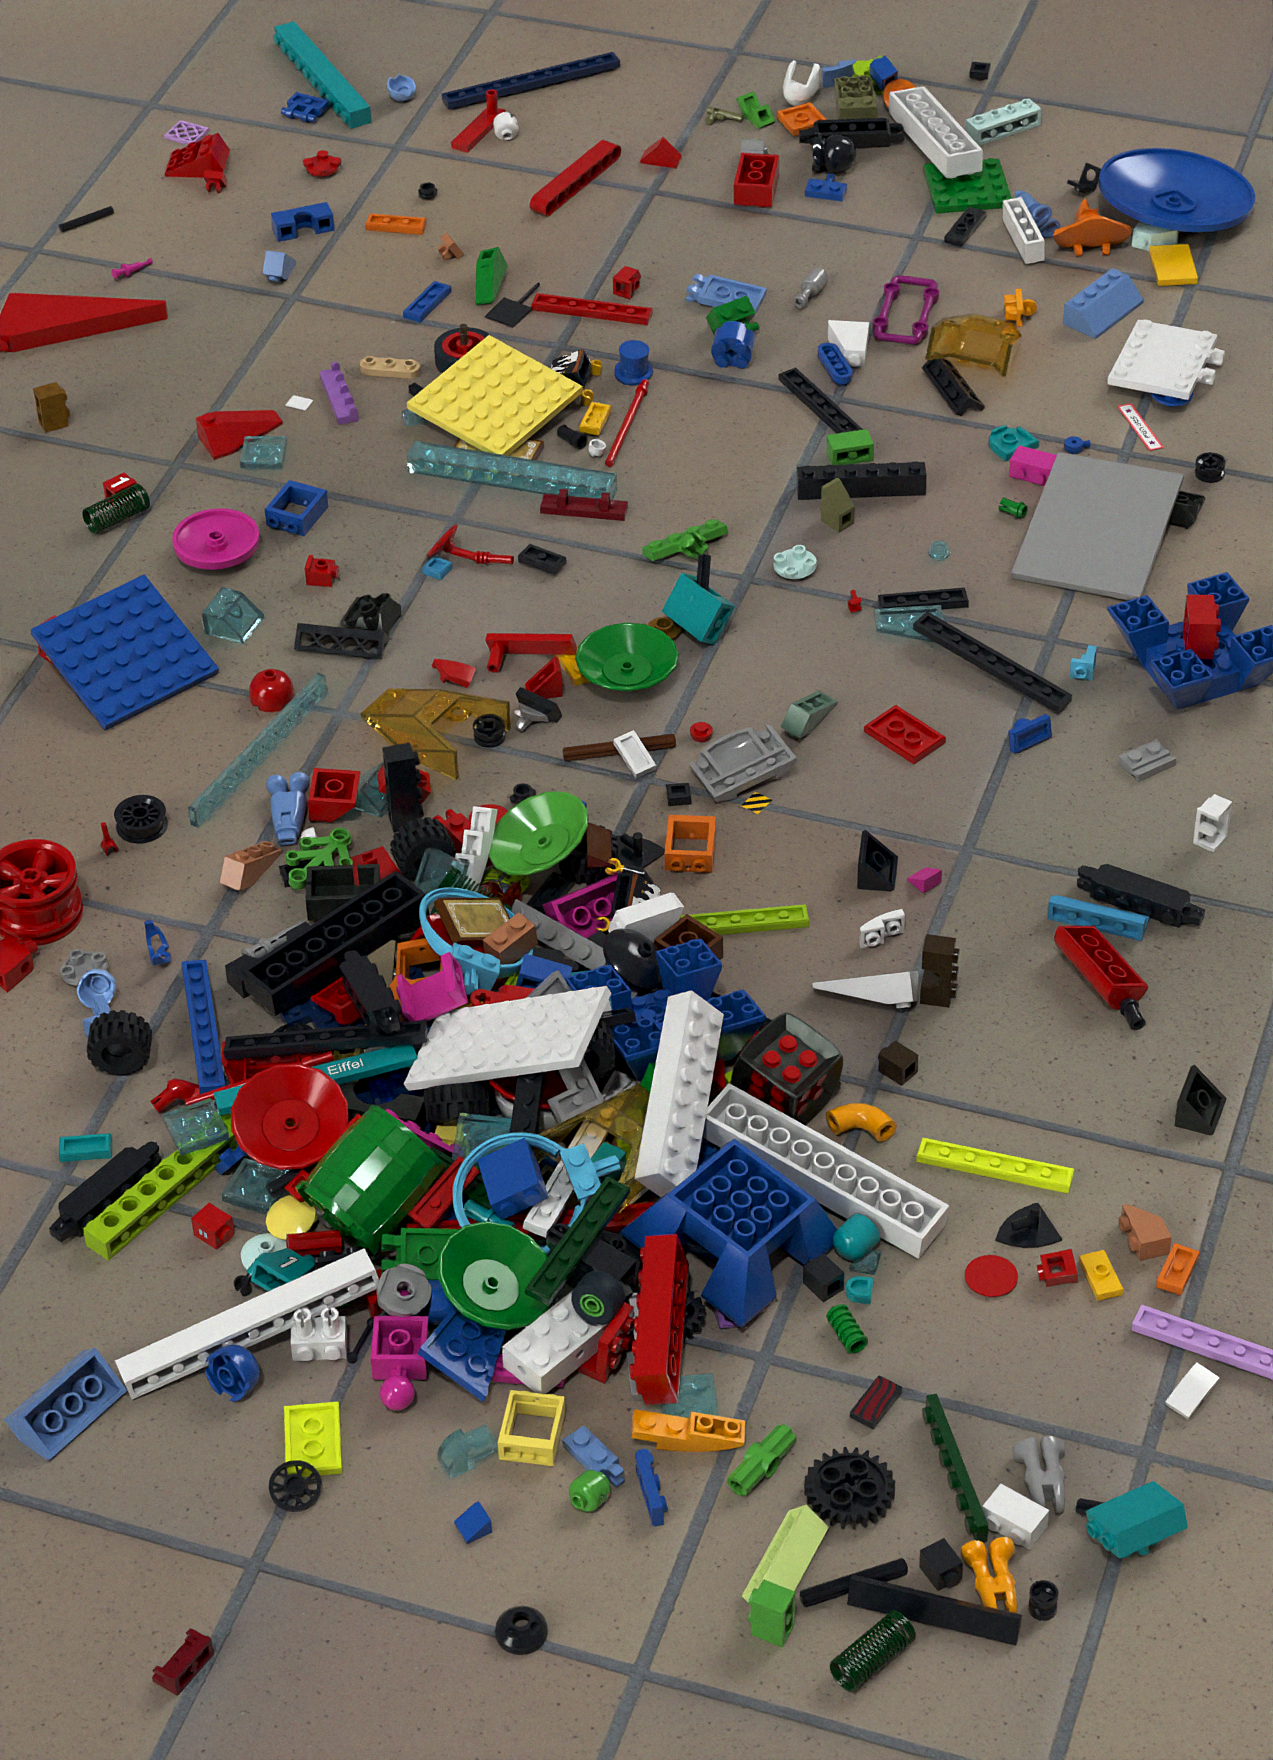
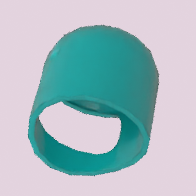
(855, 1237)

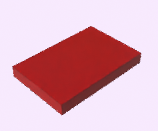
(904, 734)

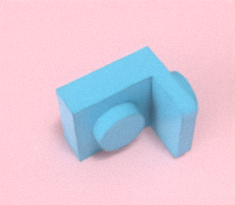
(1084, 667)

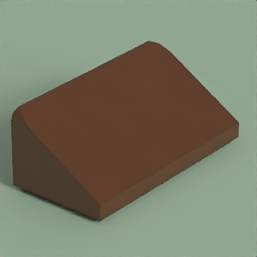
(598, 846)

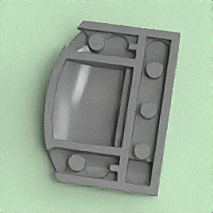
(742, 761)

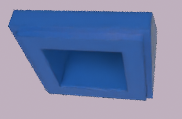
(474, 1523)

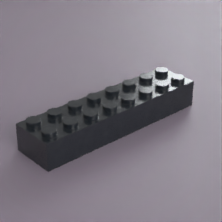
(317, 951)

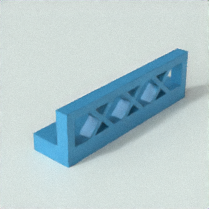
(1103, 918)

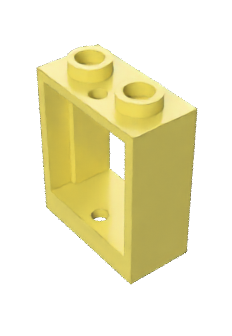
(526, 1448)

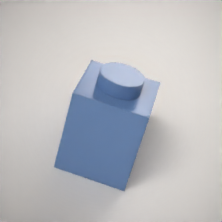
(278, 266)

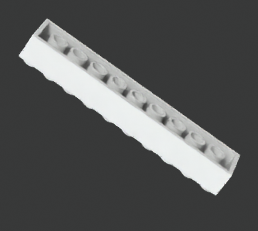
(828, 1170)

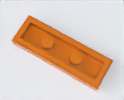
(396, 224)

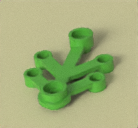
(337, 840)

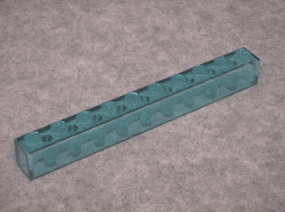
(508, 471)

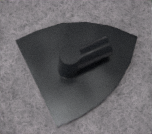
(637, 850)
(1028, 1229)

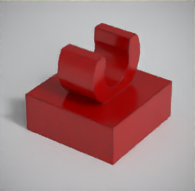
(216, 179)

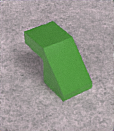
(753, 111)

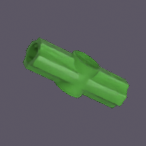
(761, 1460)

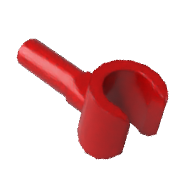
(854, 603)
(107, 842)

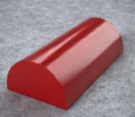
(1100, 964)

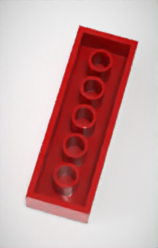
(660, 1319)

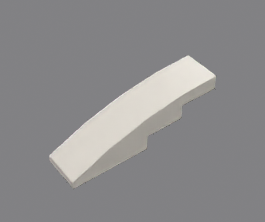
(478, 843)

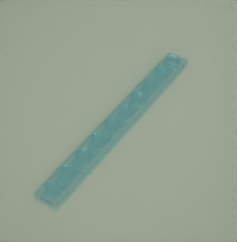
(257, 750)

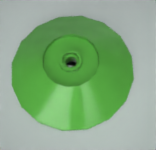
(538, 833)

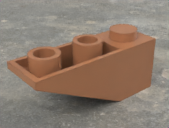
(248, 865)

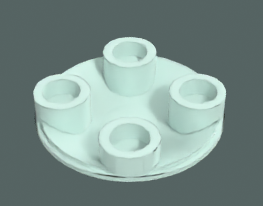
(795, 563)

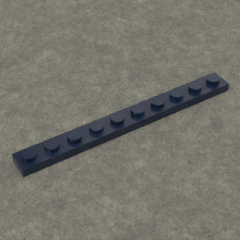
(532, 79)

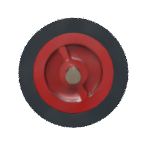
(455, 344)

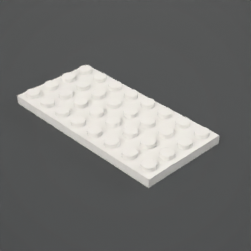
(508, 1038)

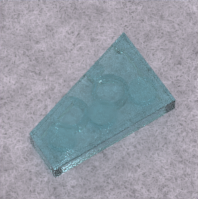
(901, 620)

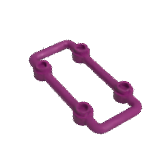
(919, 328)

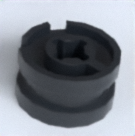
(1210, 467)
(489, 730)

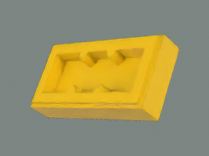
(595, 418)
(1100, 1275)

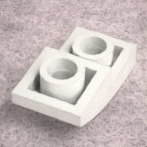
(875, 930)
(1192, 1390)

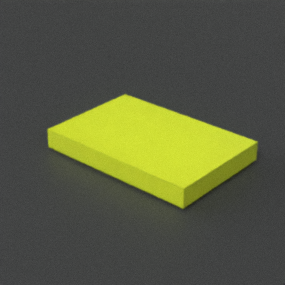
(313, 1437)

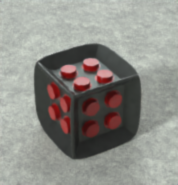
(789, 1068)

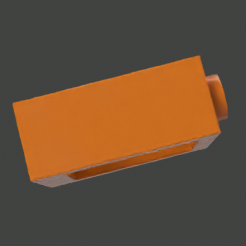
(690, 828)
(410, 954)

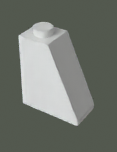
(851, 340)
(650, 916)

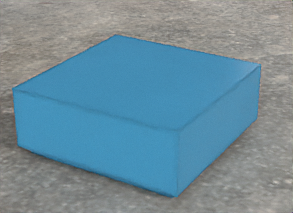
(437, 568)

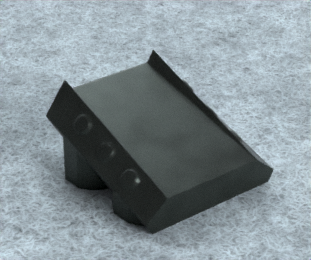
(1186, 508)
(372, 613)

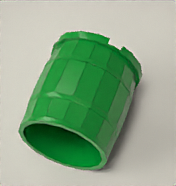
(371, 1178)

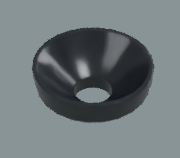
(521, 1639)

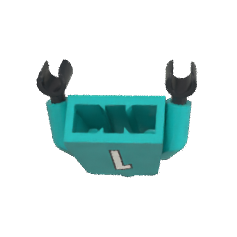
(274, 1270)

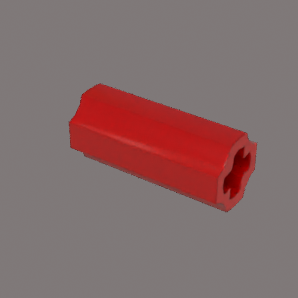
(314, 1242)

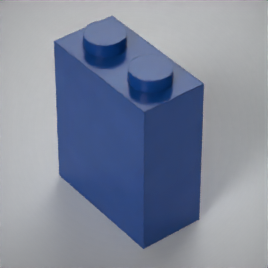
(512, 1178)

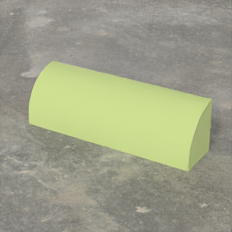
(789, 1550)

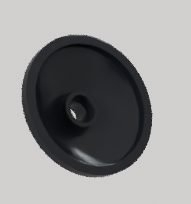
(633, 959)

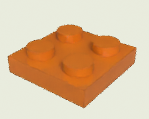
(799, 117)

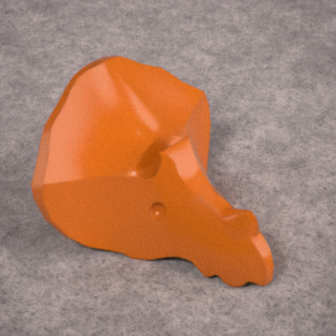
(1091, 231)

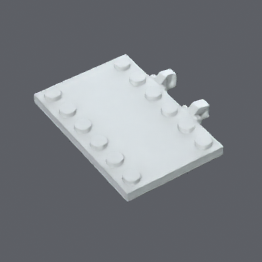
(1166, 360)

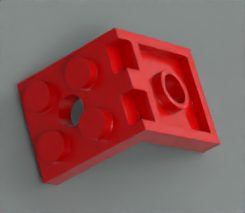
(611, 1346)

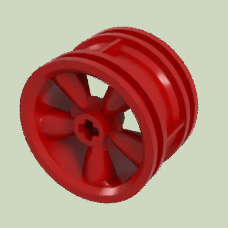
(29, 869)

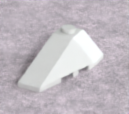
(887, 988)

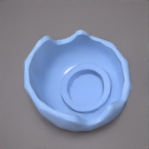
(401, 88)
(93, 984)

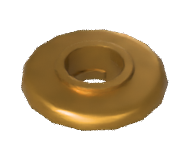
(671, 628)

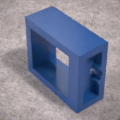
(305, 495)

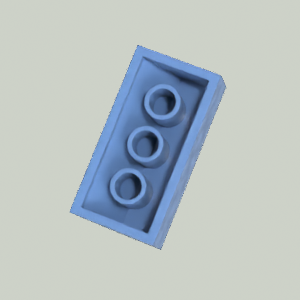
(1102, 304)
(66, 1404)

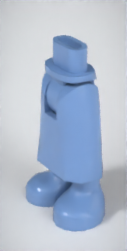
(1040, 214)
(288, 807)

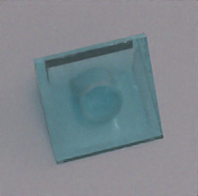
(368, 795)

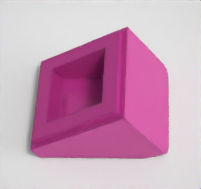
(926, 878)

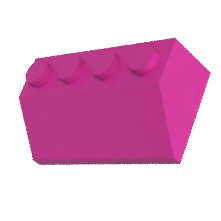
(582, 907)

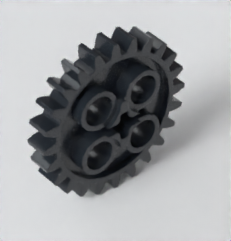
(852, 1479)

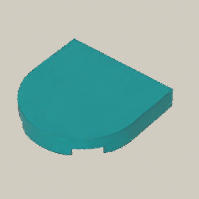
(1006, 440)

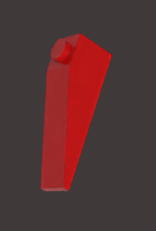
(225, 430)

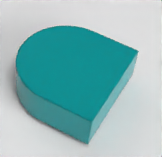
(859, 1289)

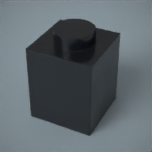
(823, 1277)
(941, 1564)

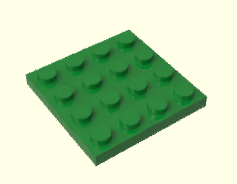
(980, 191)

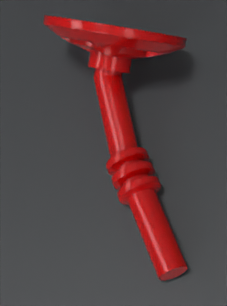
(447, 545)

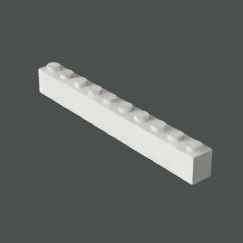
(247, 1323)

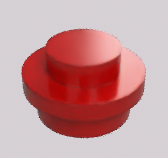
(701, 731)

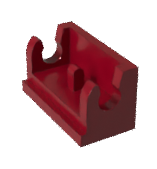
(184, 1663)

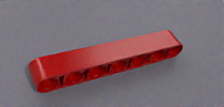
(575, 177)

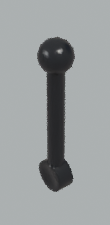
(352, 1356)

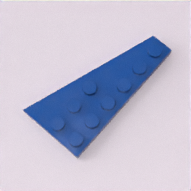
(464, 1351)

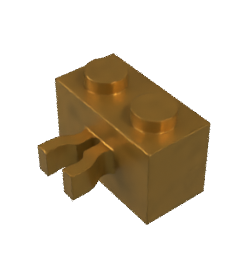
(51, 407)

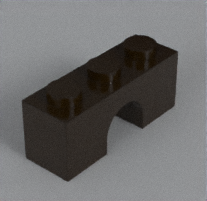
(939, 970)

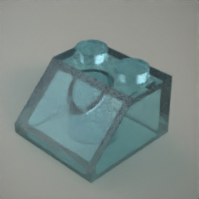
(231, 616)

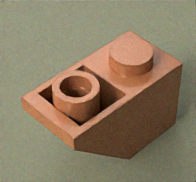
(1145, 1232)

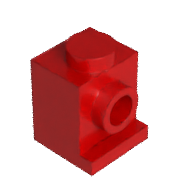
(626, 282)
(320, 572)
(1059, 1260)

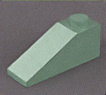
(807, 713)

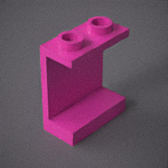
(433, 994)

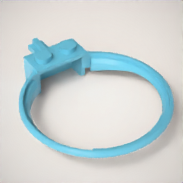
(478, 968)
(580, 1169)

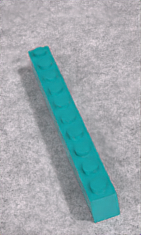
(322, 74)

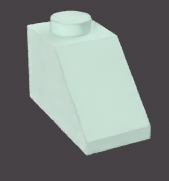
(1149, 235)

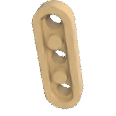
(389, 367)

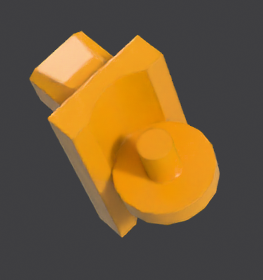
(1016, 306)

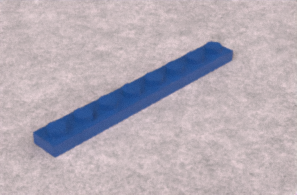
(203, 1026)

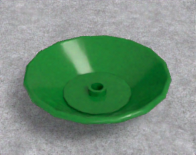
(627, 656)
(495, 1256)

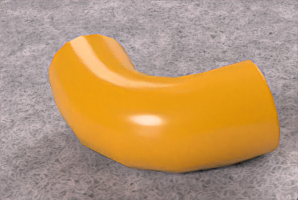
(861, 1117)

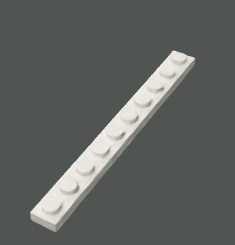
(559, 1186)

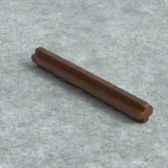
(608, 748)

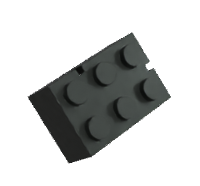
(334, 886)

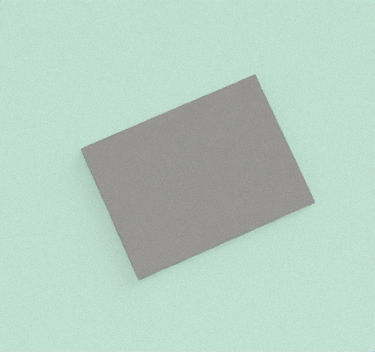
(1098, 526)

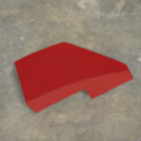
(454, 671)

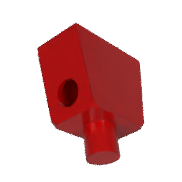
(15, 961)

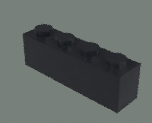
(401, 785)

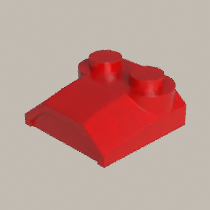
(337, 1001)

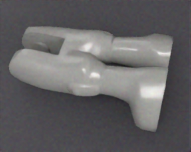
(1043, 1484)

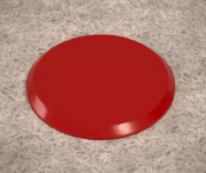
(991, 1275)

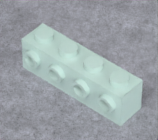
(1003, 121)

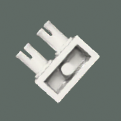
(319, 1337)

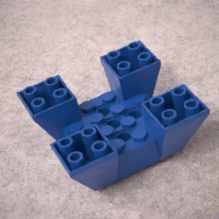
(1183, 677)
(681, 970)
(740, 1215)

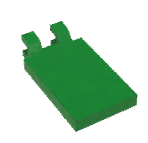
(417, 1248)

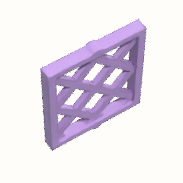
(186, 140)

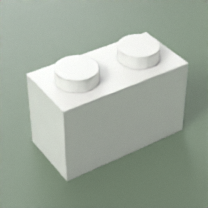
(1015, 1516)

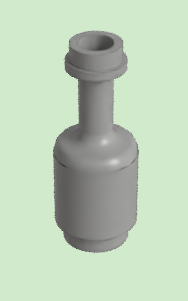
(811, 286)

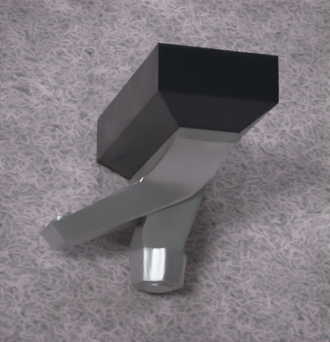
(534, 709)

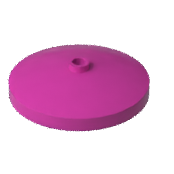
(216, 538)

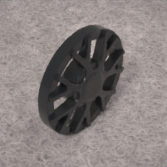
(295, 1486)

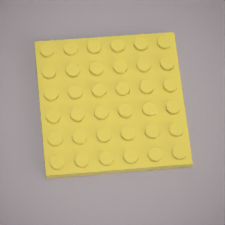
(495, 397)

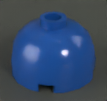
(232, 1371)

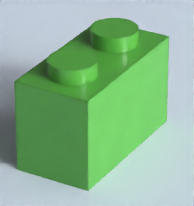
(850, 447)
(772, 1612)

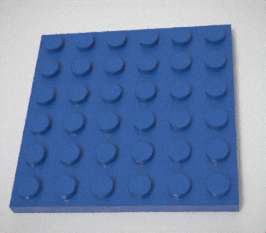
(124, 651)

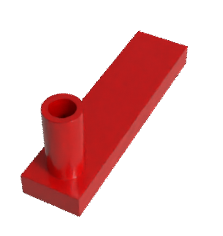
(479, 126)
(527, 644)

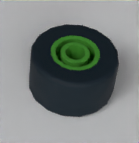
(598, 1297)

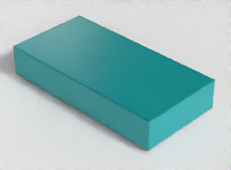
(85, 1147)

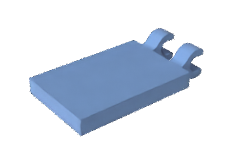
(719, 290)

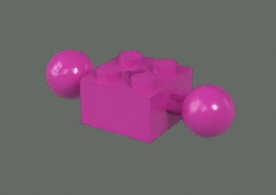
(396, 1357)

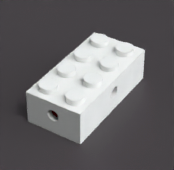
(552, 1347)

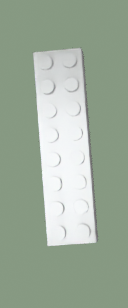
(935, 132)
(679, 1093)

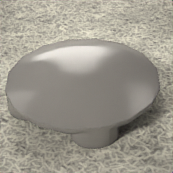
(80, 963)

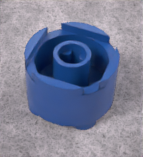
(733, 345)

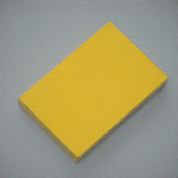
(1173, 265)

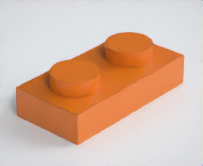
(1177, 1269)

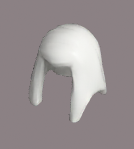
(797, 93)

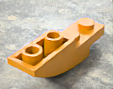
(691, 1434)

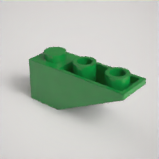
(489, 275)

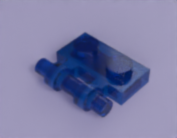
(383, 1086)

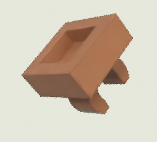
(449, 248)

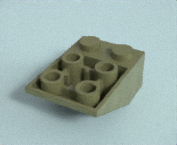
(855, 97)

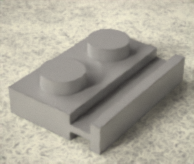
(1146, 760)

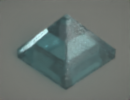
(411, 418)
(868, 1263)

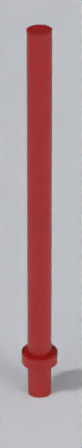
(641, 391)

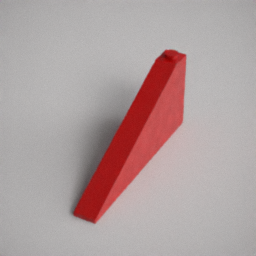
(49, 319)

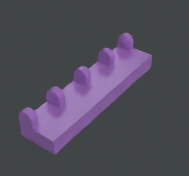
(338, 394)

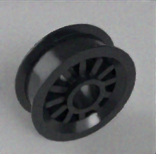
(140, 819)

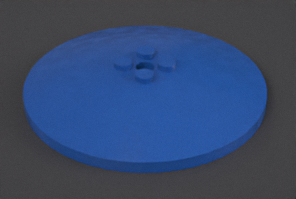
(1176, 190)

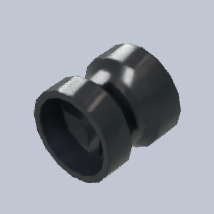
(1043, 1600)

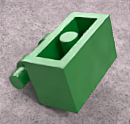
(736, 310)

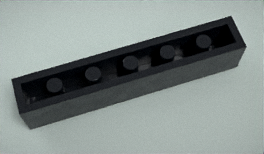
(864, 479)

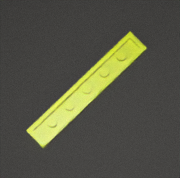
(995, 1165)

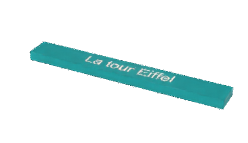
(344, 1070)

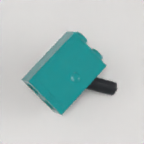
(697, 605)
(1134, 1519)

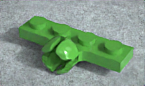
(689, 542)

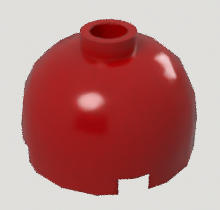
(271, 690)

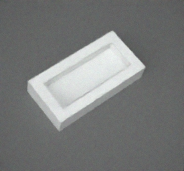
(634, 754)

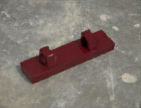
(584, 507)

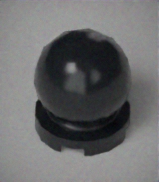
(834, 153)

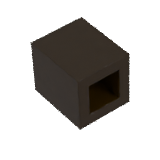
(898, 1062)

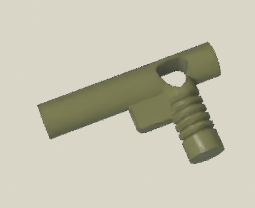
(720, 114)

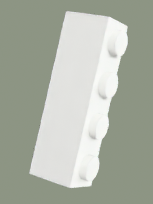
(1023, 230)

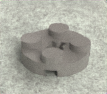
(390, 1298)

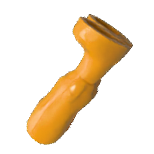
(988, 1587)

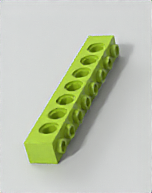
(153, 1196)

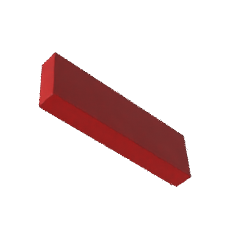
(440, 1196)

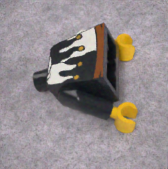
(577, 368)
(631, 888)

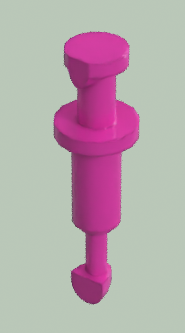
(126, 269)

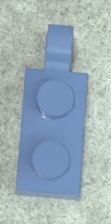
(593, 1455)

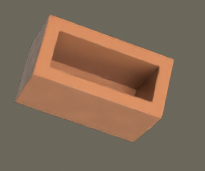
(511, 939)

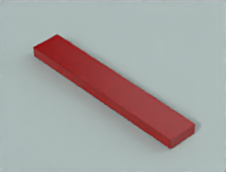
(592, 309)

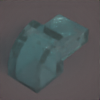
(461, 1450)

